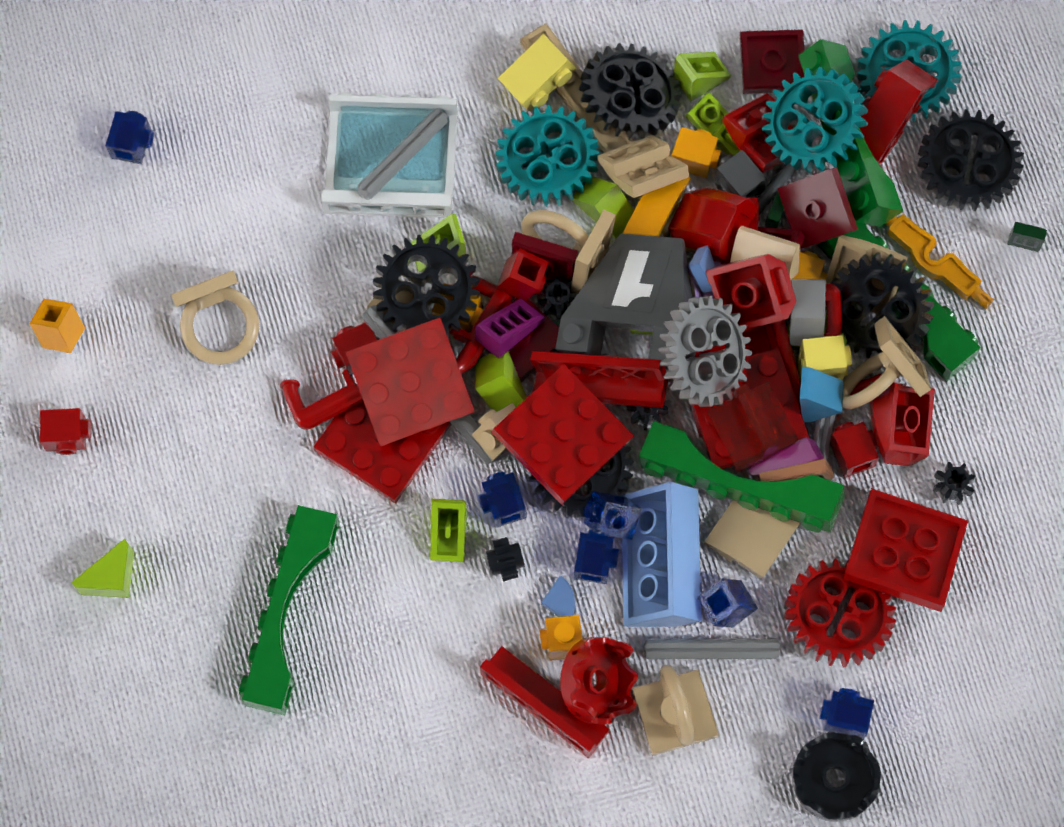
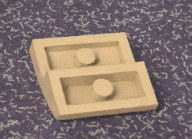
(643, 166)
(756, 243)
(853, 248)
(750, 537)

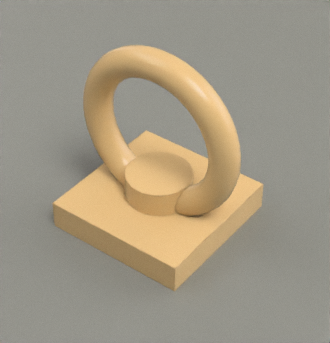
(590, 247)
(208, 294)
(898, 361)
(674, 711)

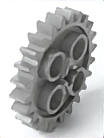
(697, 328)

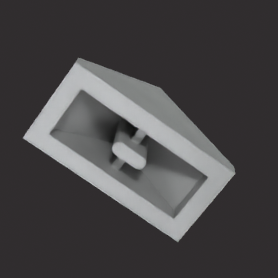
(809, 311)

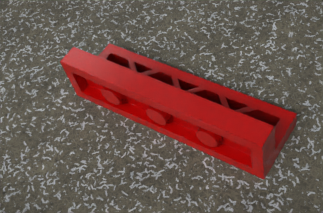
(609, 377)
(541, 700)

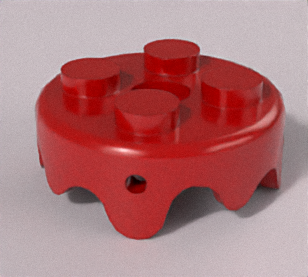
(614, 680)

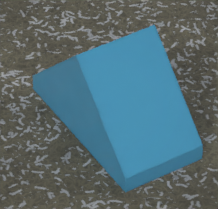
(820, 395)

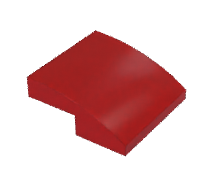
(746, 131)

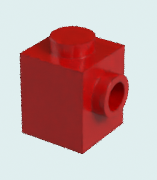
(523, 275)
(348, 339)
(64, 430)
(854, 448)

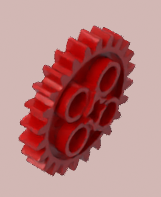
(810, 598)

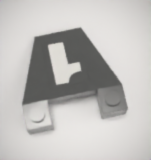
(628, 290)

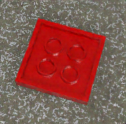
(764, 368)
(410, 381)
(562, 434)
(386, 468)
(906, 550)

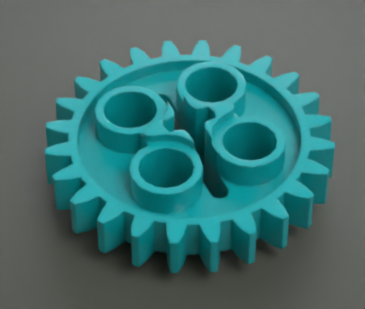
(914, 44)
(833, 95)
(533, 133)

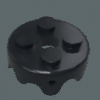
(853, 759)

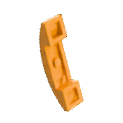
(655, 209)

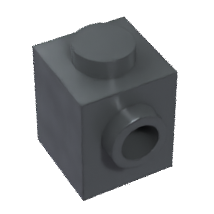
(739, 176)

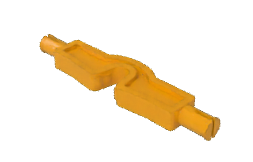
(947, 269)

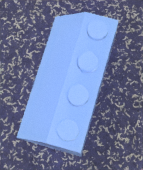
(663, 559)

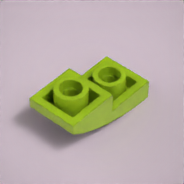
(708, 116)

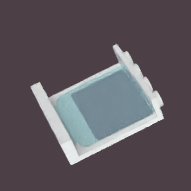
(365, 132)

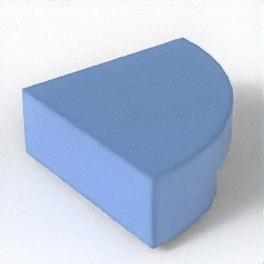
(700, 263)
(560, 598)

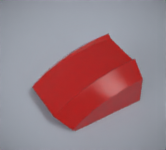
(712, 220)
(755, 288)
(902, 424)

